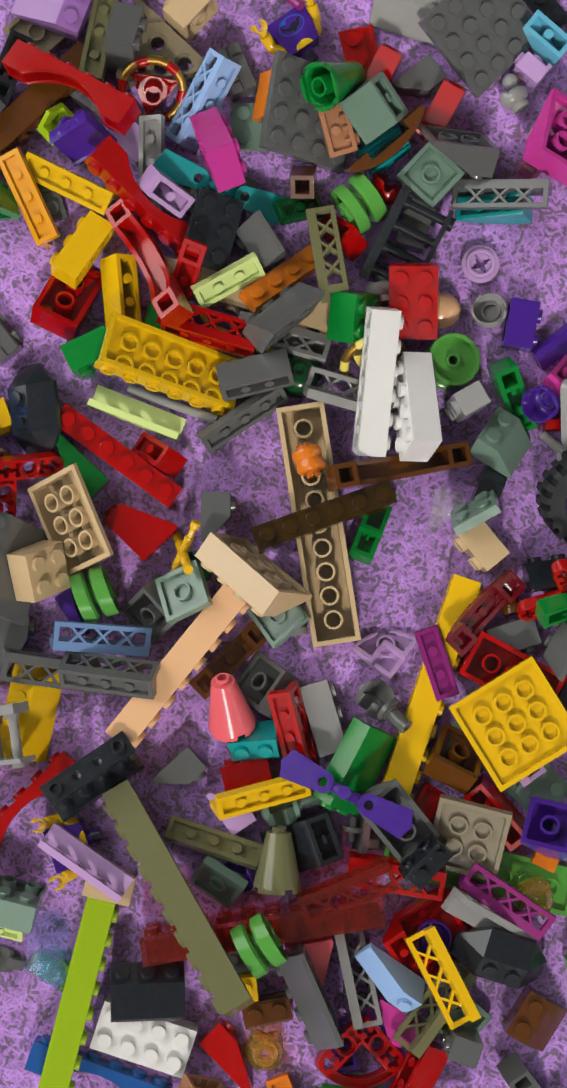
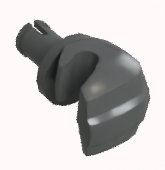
(382, 703)

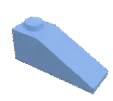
(394, 980)

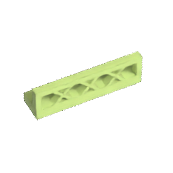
(137, 413)

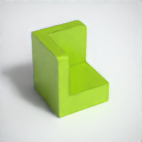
(52, 118)

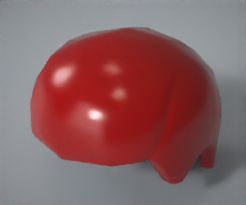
(387, 192)

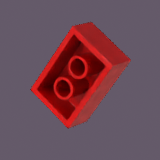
(416, 293)

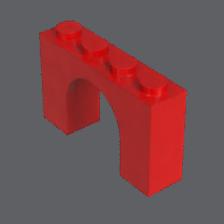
(443, 105)

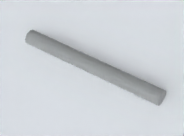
(172, 404)

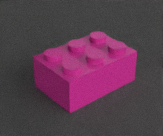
(219, 149)

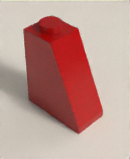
(138, 529)

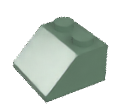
(502, 443)

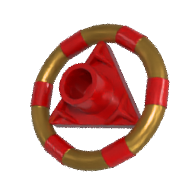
(154, 88)

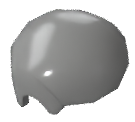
(489, 310)

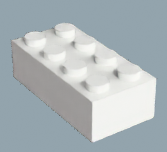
(416, 408)
(152, 1044)

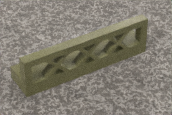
(93, 54)
(319, 255)
(213, 842)
(436, 1019)

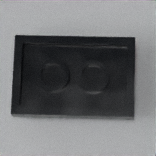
(215, 224)

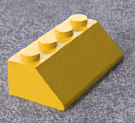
(38, 722)

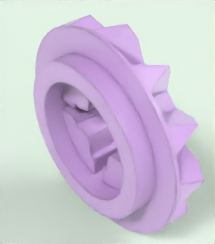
(482, 253)

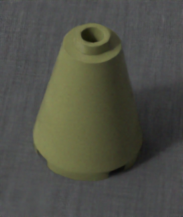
(277, 864)

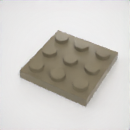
(472, 834)

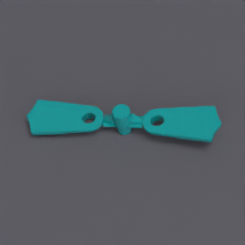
(183, 171)

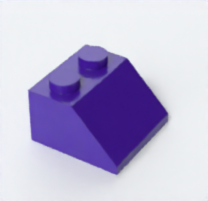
(546, 828)

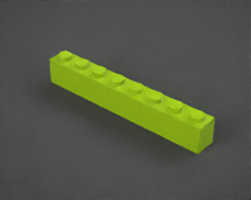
(77, 994)

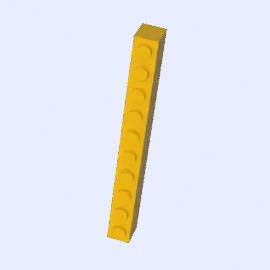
(422, 705)

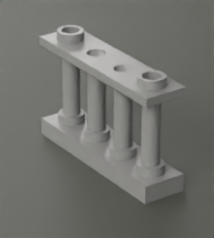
(11, 712)

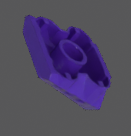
(78, 135)

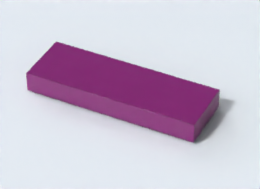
(436, 662)

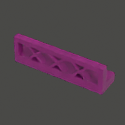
(503, 904)

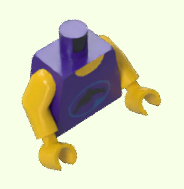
(293, 32)
(77, 828)

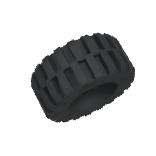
(553, 497)

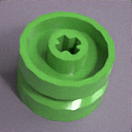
(359, 202)
(464, 358)
(94, 594)
(258, 945)

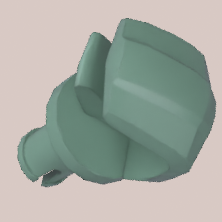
(288, 812)

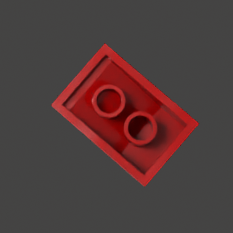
(64, 308)

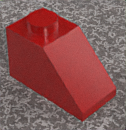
(351, 240)
(159, 455)

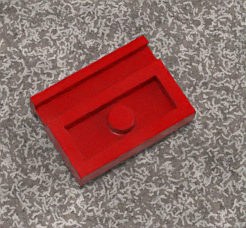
(359, 45)

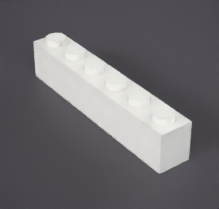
(376, 381)

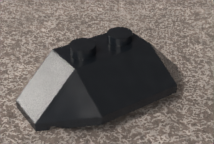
(35, 409)
(499, 955)

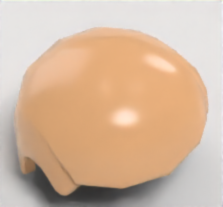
(448, 310)

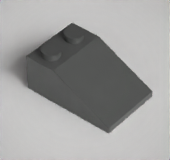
(467, 149)

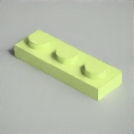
(228, 280)

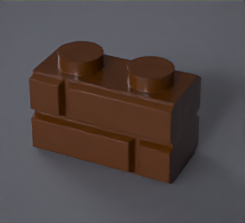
(269, 1010)

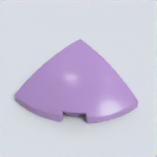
(385, 652)

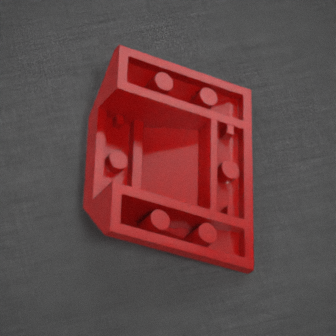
(406, 923)

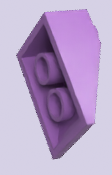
(58, 16)

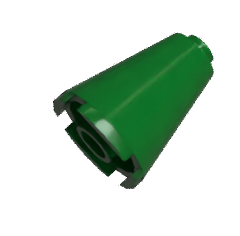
(330, 82)

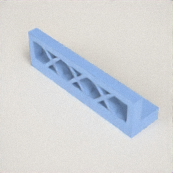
(214, 91)

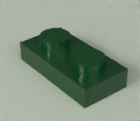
(293, 210)

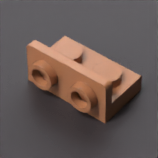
(338, 132)

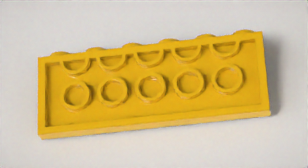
(163, 363)

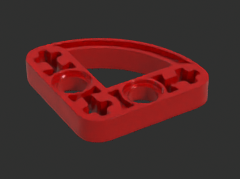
(357, 1039)

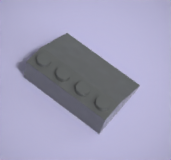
(14, 536)

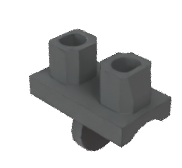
(359, 834)

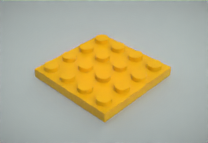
(514, 723)

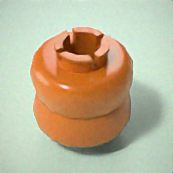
(308, 459)

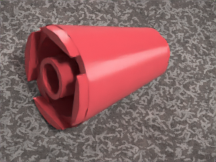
(229, 710)

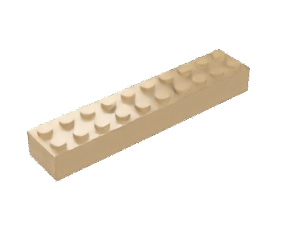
(322, 553)

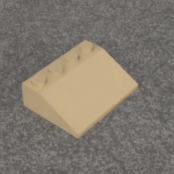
(71, 518)
(251, 574)

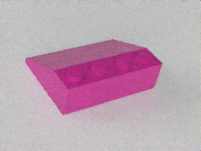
(548, 138)

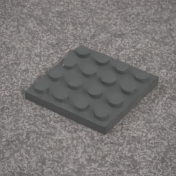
(478, 37)
(290, 122)

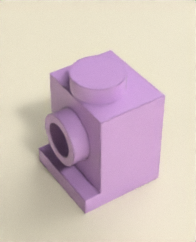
(531, 69)

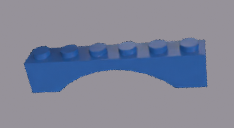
(93, 1063)

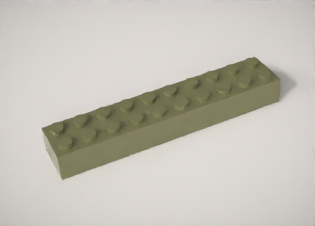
(180, 903)

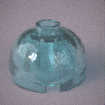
(49, 966)

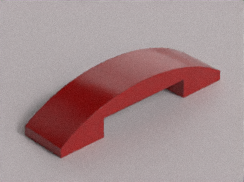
(188, 266)

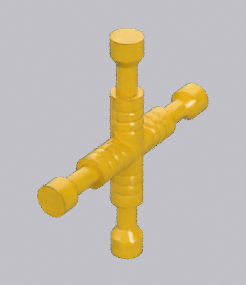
(183, 547)

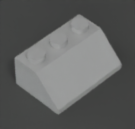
(402, 17)

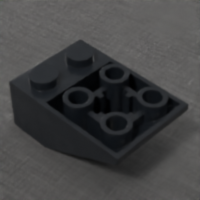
(314, 840)

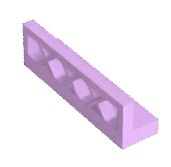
(86, 862)

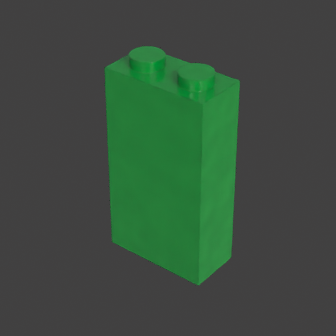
(356, 763)

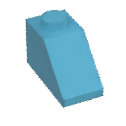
(545, 38)

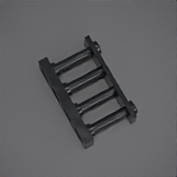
(394, 224)
(92, 776)

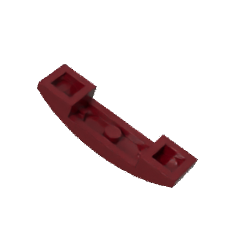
(482, 610)

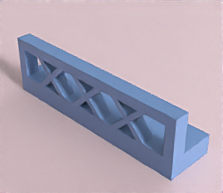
(101, 644)

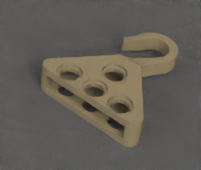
(174, 47)

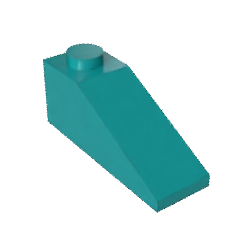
(504, 217)

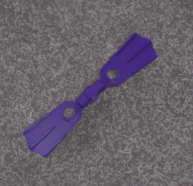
(386, 814)

